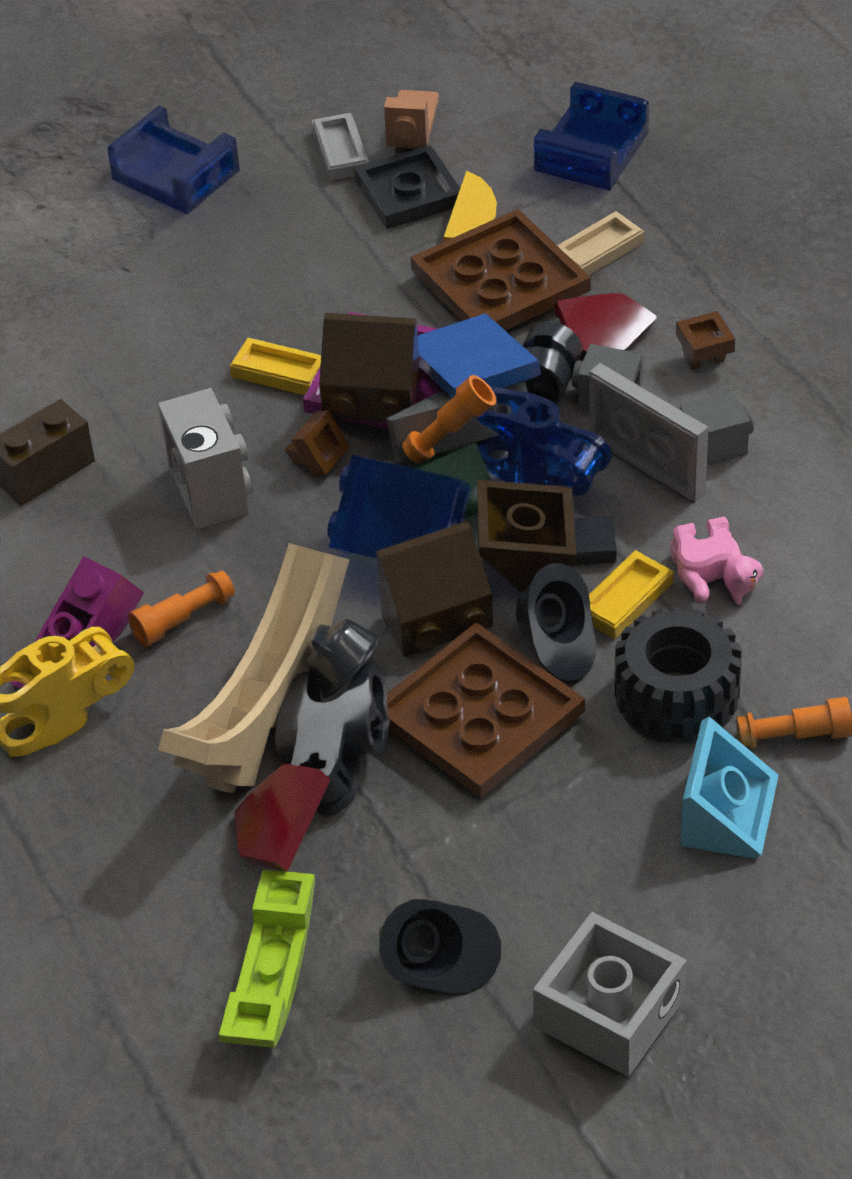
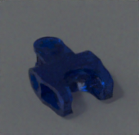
(541, 445)

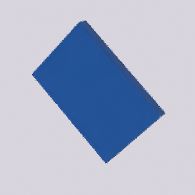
(478, 349)

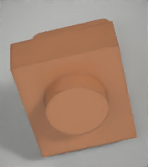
(410, 118)

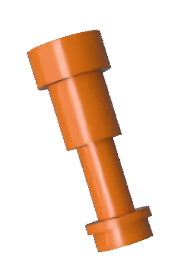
(472, 399)
(152, 622)
(830, 719)

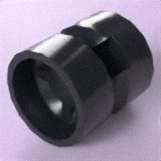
(557, 353)

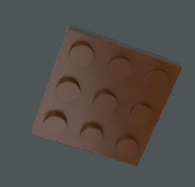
(501, 271)
(480, 709)

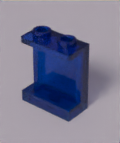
(593, 137)
(171, 163)
(392, 505)

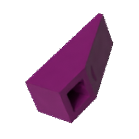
(91, 599)

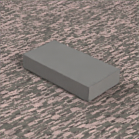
(339, 145)

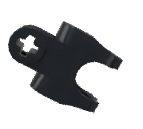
(335, 732)

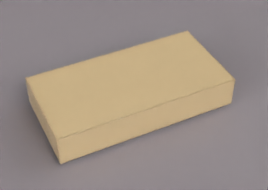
(603, 242)

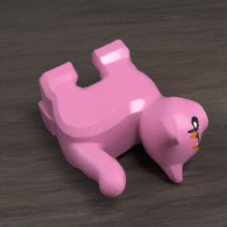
(713, 559)

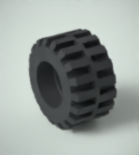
(677, 644)

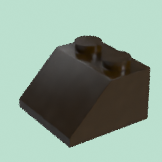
(368, 366)
(43, 451)
(524, 528)
(433, 588)

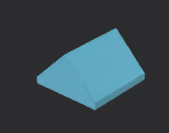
(726, 796)

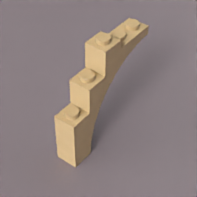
(233, 729)

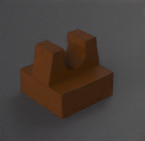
(705, 339)
(318, 444)

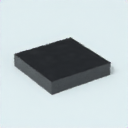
(407, 186)

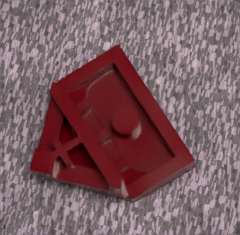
(605, 320)
(278, 814)

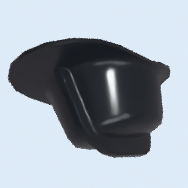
(558, 621)
(339, 653)
(439, 946)

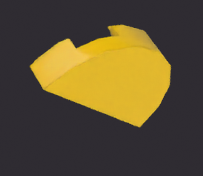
(473, 206)

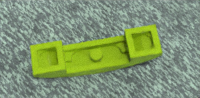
(272, 960)

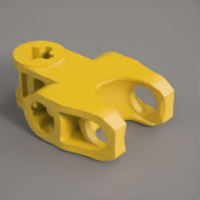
(59, 686)

